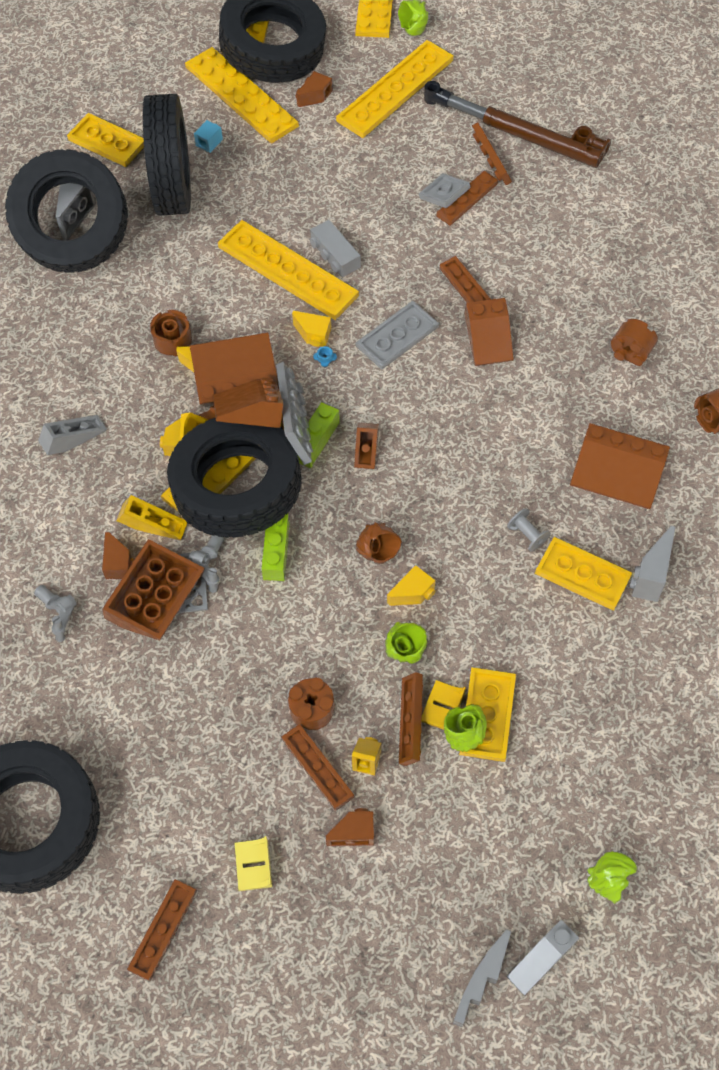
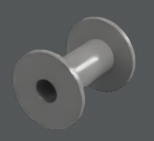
(520, 522)

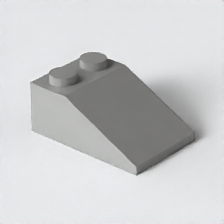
(73, 207)
(651, 575)

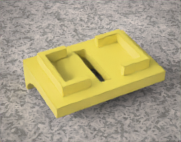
(257, 876)

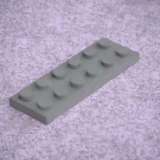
(294, 413)

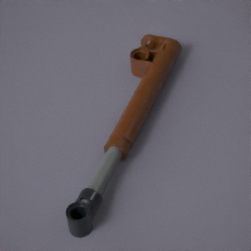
(582, 146)

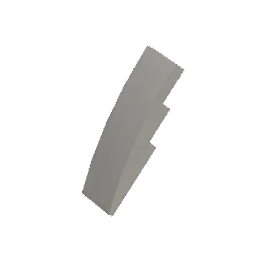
(486, 971)

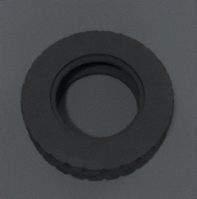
(269, 61)
(166, 154)
(41, 176)
(242, 512)
(76, 826)

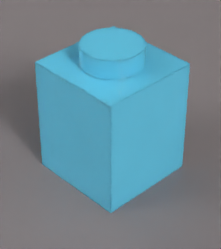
(208, 136)

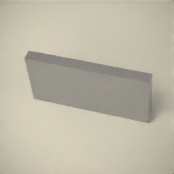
(397, 335)

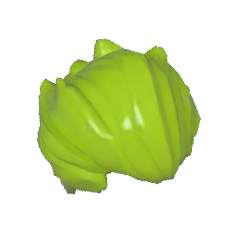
(413, 16)
(406, 642)
(465, 727)
(610, 875)

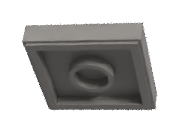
(444, 190)

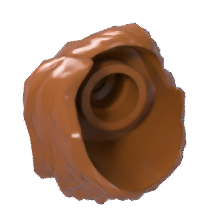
(378, 543)

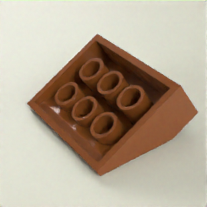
(231, 363)
(250, 404)
(619, 466)
(152, 591)

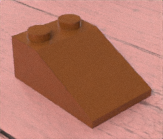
(489, 331)

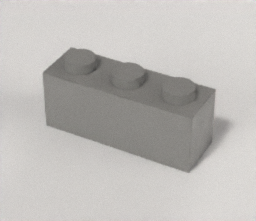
(335, 248)

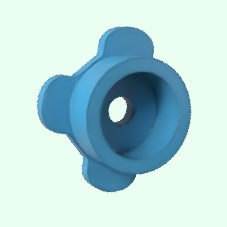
(325, 351)

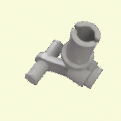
(203, 557)
(63, 606)

